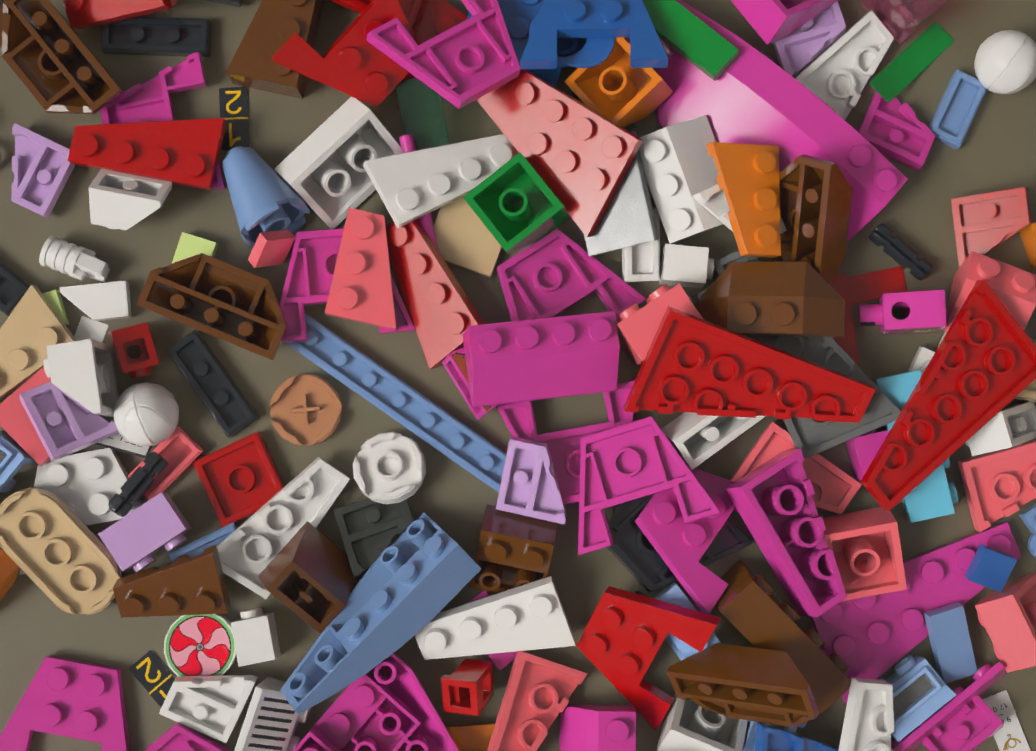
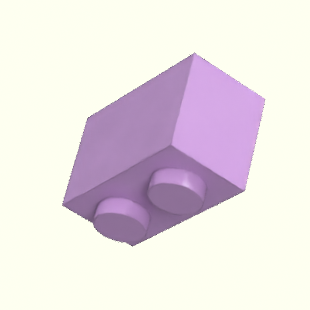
(145, 532)

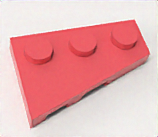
(362, 273)
(531, 702)

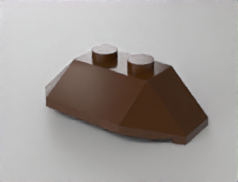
(54, 59)
(815, 213)
(774, 301)
(218, 302)
(745, 684)

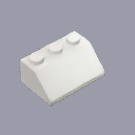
(329, 163)
(676, 169)

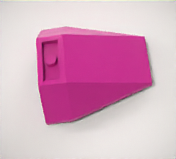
(381, 713)

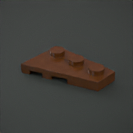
(182, 588)

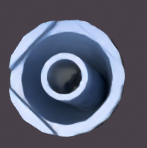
(260, 196)

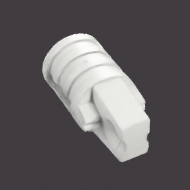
(72, 260)

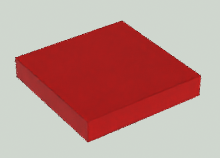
(239, 478)

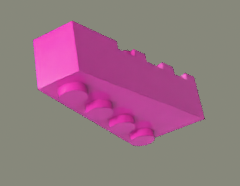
(787, 528)

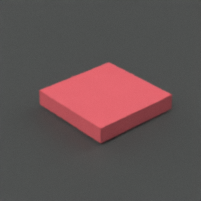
(17, 423)

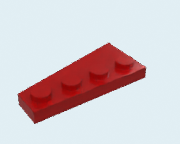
(162, 150)

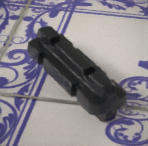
(901, 252)
(138, 484)

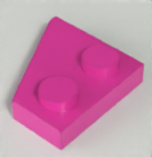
(896, 131)

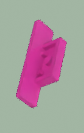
(963, 722)

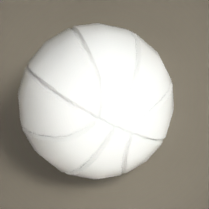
(1006, 62)
(146, 414)

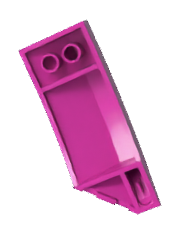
(767, 106)

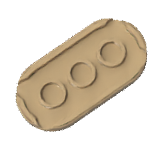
(57, 551)

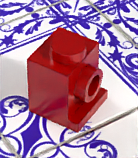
(141, 337)
(468, 687)

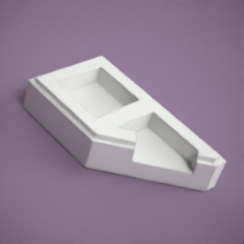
(101, 300)

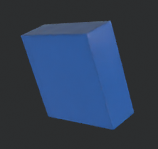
(990, 568)

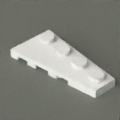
(270, 528)

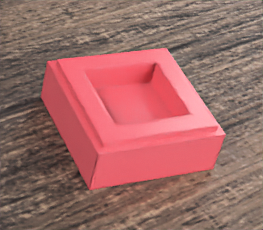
(271, 248)

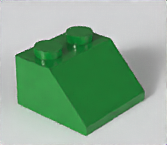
(516, 205)

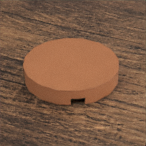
(306, 409)

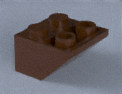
(512, 550)
(310, 577)

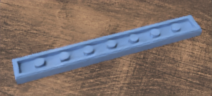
(402, 403)

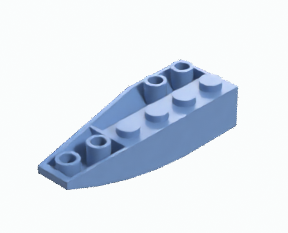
(383, 611)

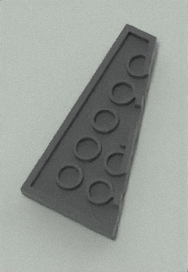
(807, 433)

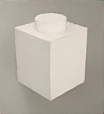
(685, 266)
(255, 637)

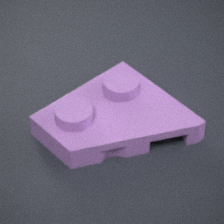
(810, 40)
(38, 171)
(63, 422)
(530, 482)

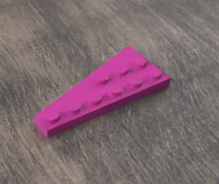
(884, 627)

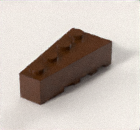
(266, 34)
(775, 625)

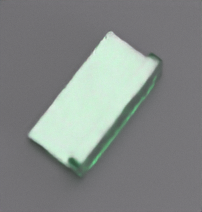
(422, 114)

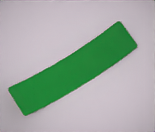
(911, 61)

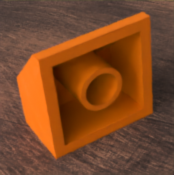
(618, 89)

